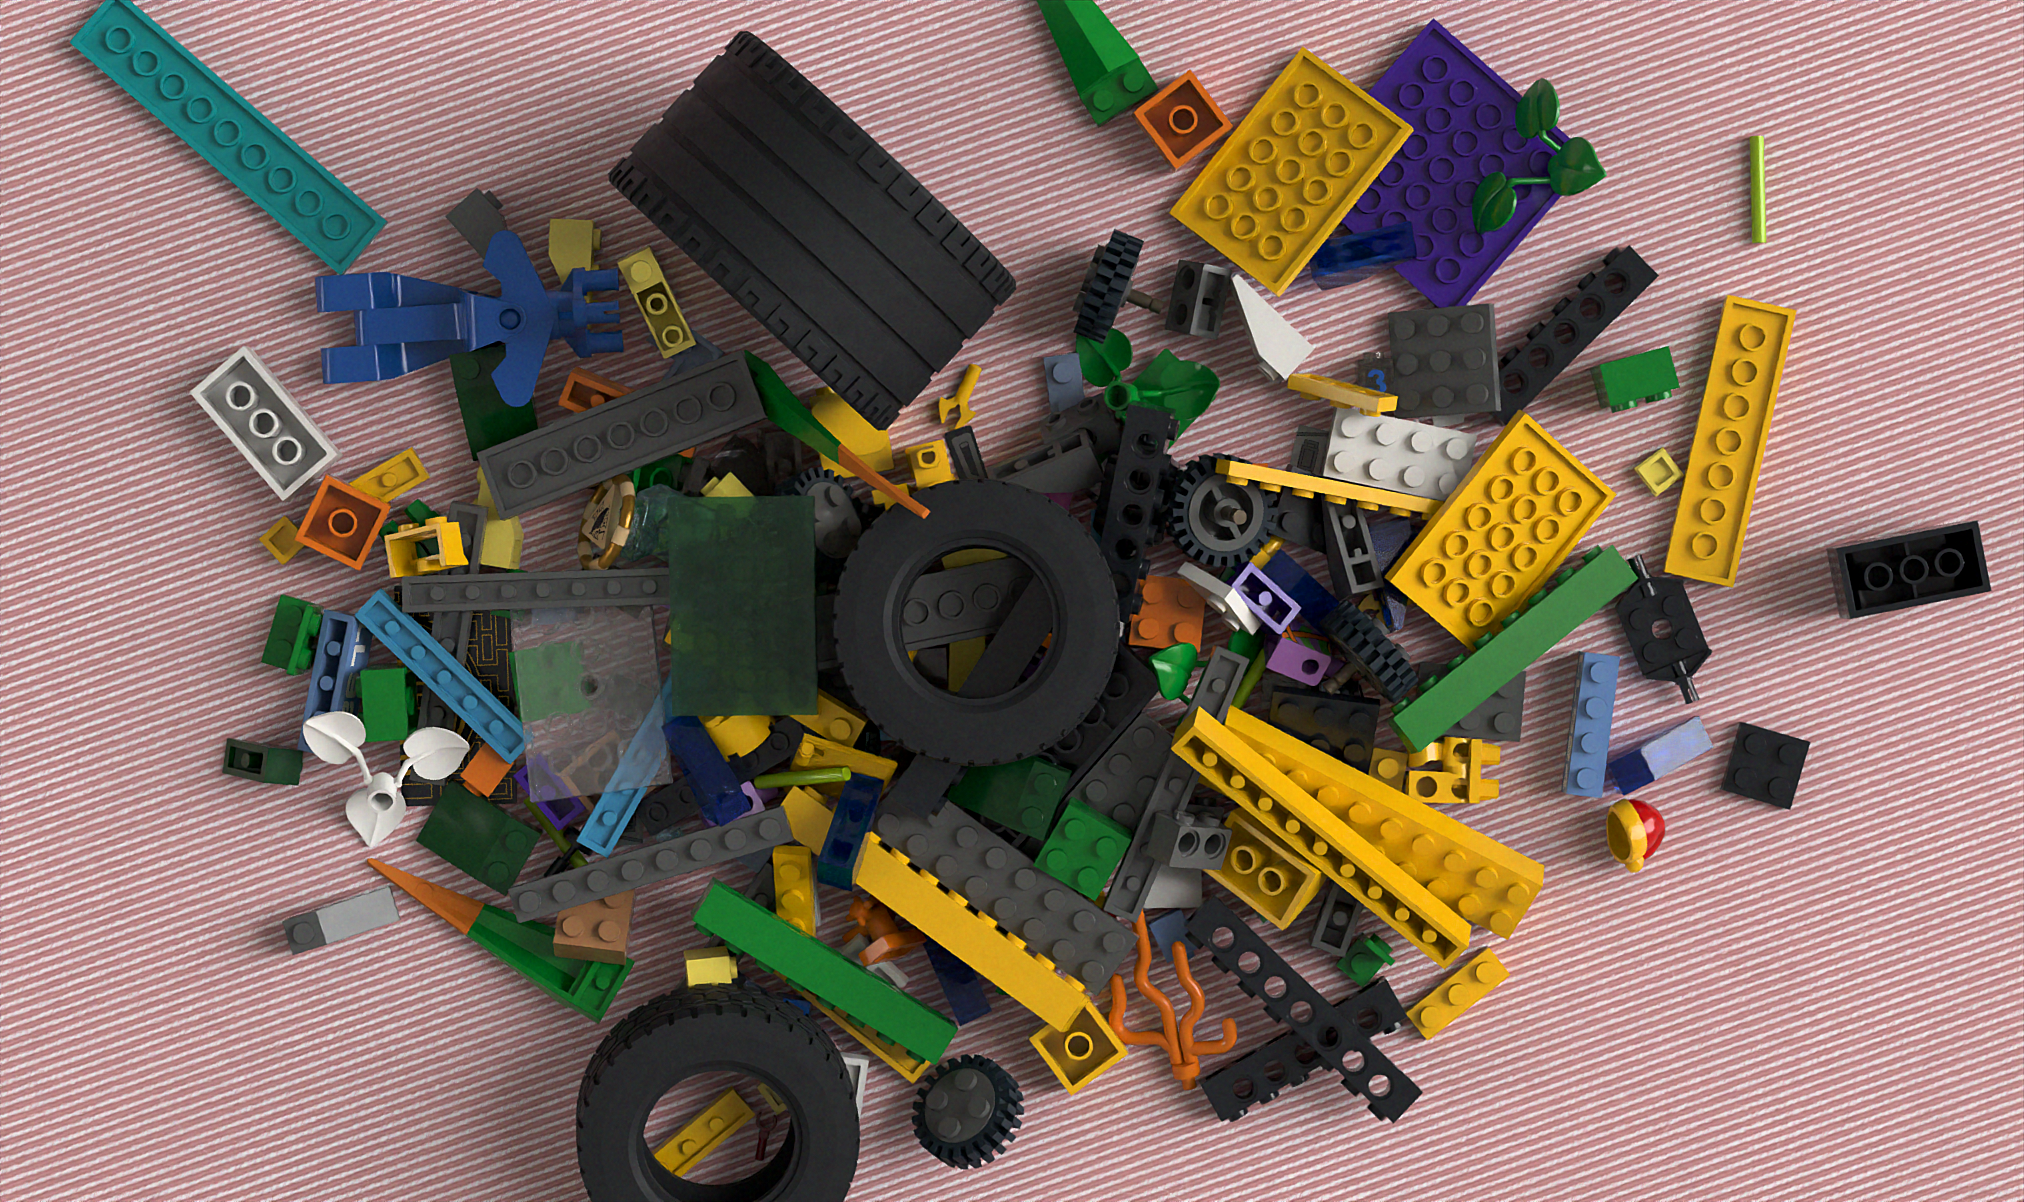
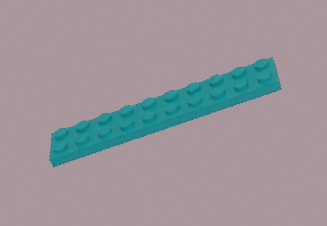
(229, 133)

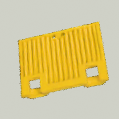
(821, 754)

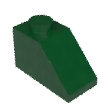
(263, 762)

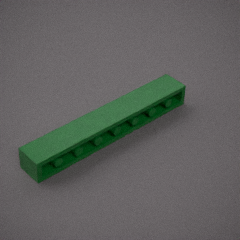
(1510, 649)
(823, 971)

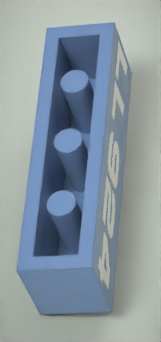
(339, 657)
(1590, 724)

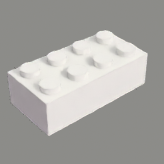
(266, 423)
(1396, 454)

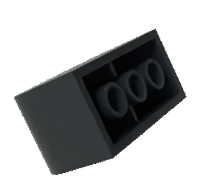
(1908, 569)

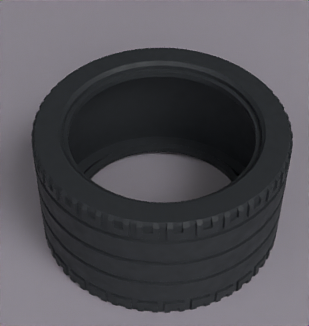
(813, 229)

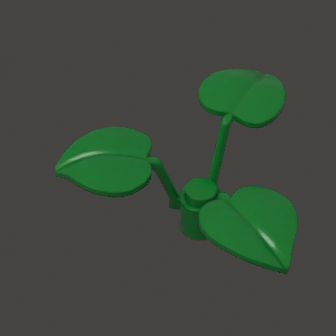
(1570, 170)
(1186, 384)
(1176, 663)

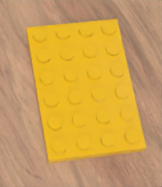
(1291, 171)
(1500, 532)

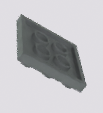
(1445, 361)

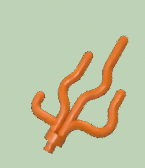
(1178, 1044)

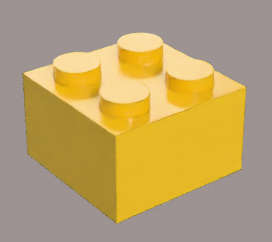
(1081, 1051)

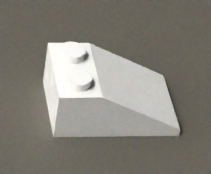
(1271, 337)

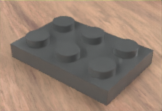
(1494, 718)

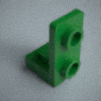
(1365, 958)

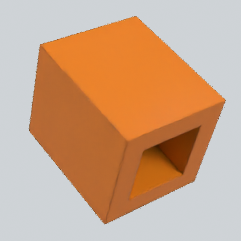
(485, 771)

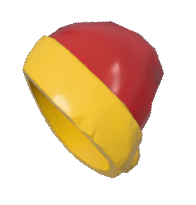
(1634, 832)

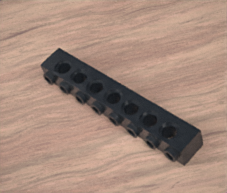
(1400, 1091)

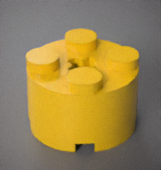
(737, 733)

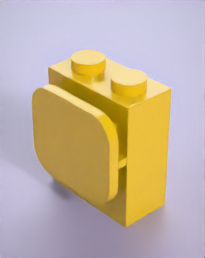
(852, 431)

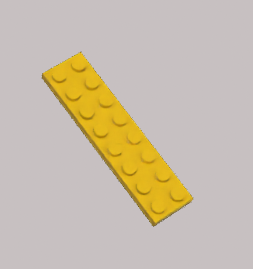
(1729, 441)

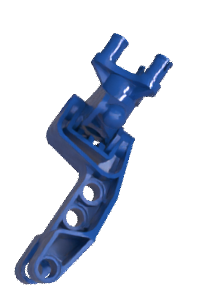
(419, 322)

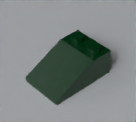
(483, 410)
(1015, 793)
(479, 837)

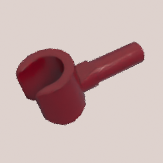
(763, 1137)

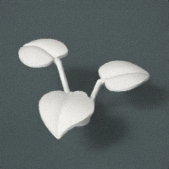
(380, 808)

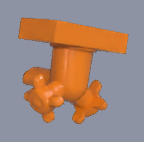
(877, 920)

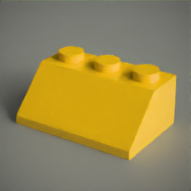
(1266, 870)

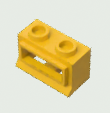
(403, 554)

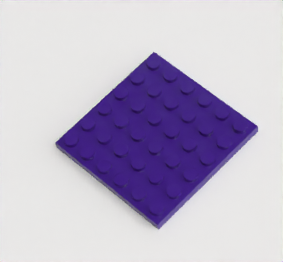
(1459, 137)

